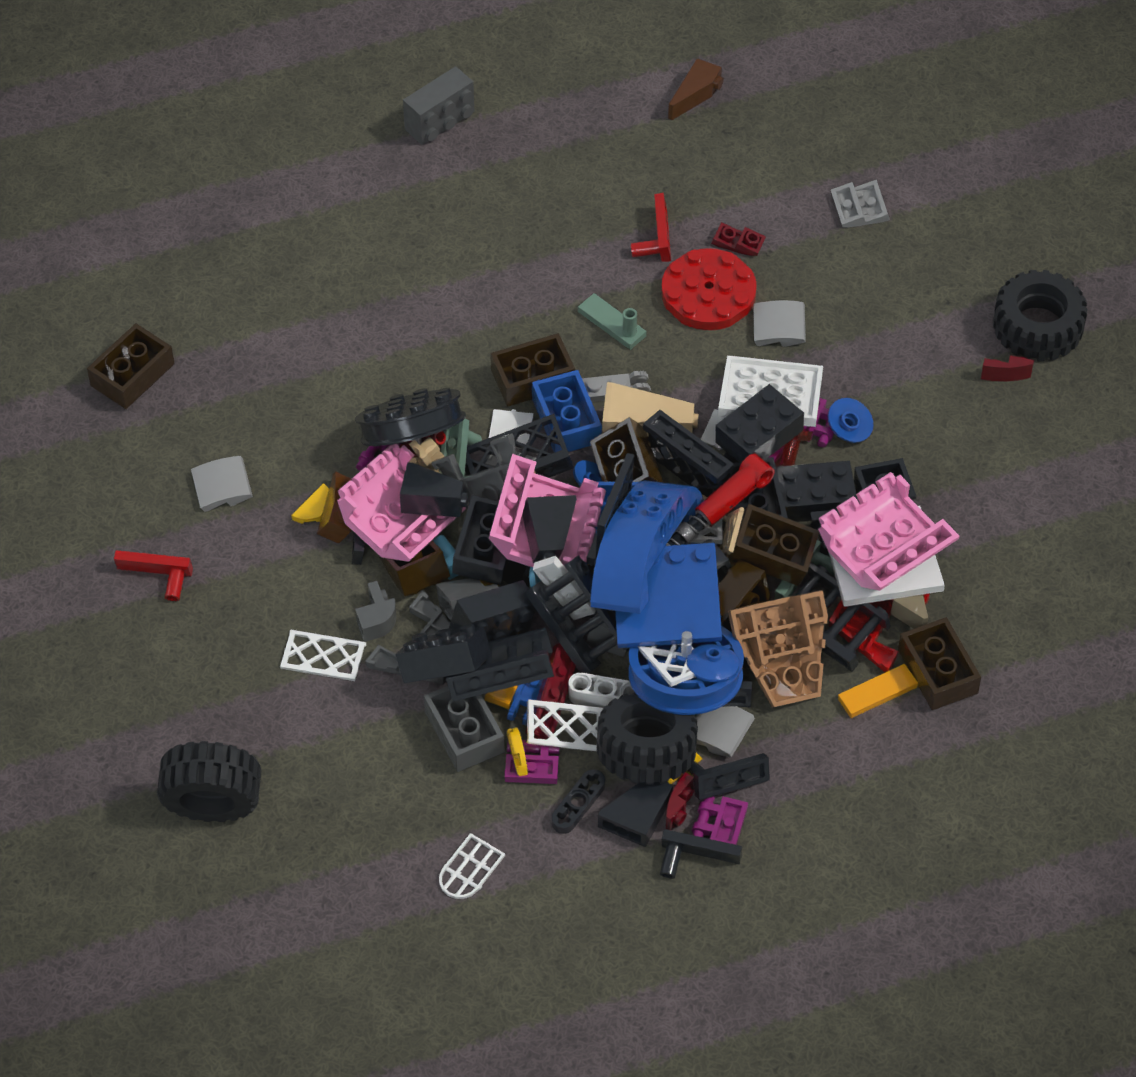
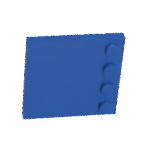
(681, 599)

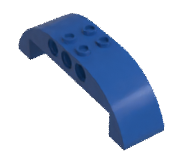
(636, 540)

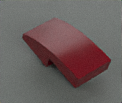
(743, 242)
(1017, 369)
(680, 796)

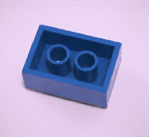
(570, 402)

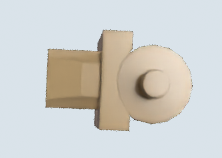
(426, 453)

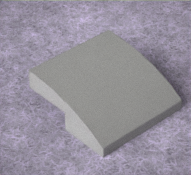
(860, 204)
(779, 322)
(221, 482)
(723, 729)

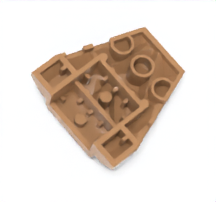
(784, 645)

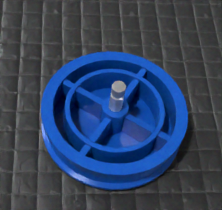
(692, 695)

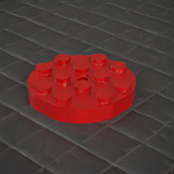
(696, 306)

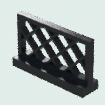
(687, 447)
(546, 463)
(618, 493)

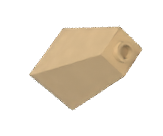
(640, 405)

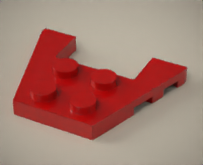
(876, 652)

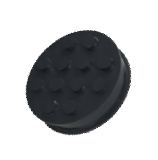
(410, 417)

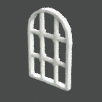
(479, 865)

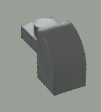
(379, 617)

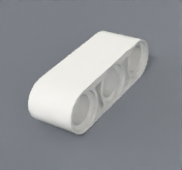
(593, 687)

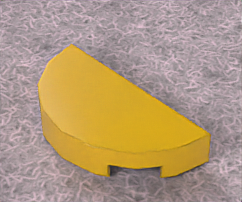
(313, 507)
(517, 751)

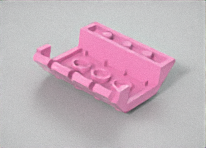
(521, 482)
(374, 513)
(882, 533)

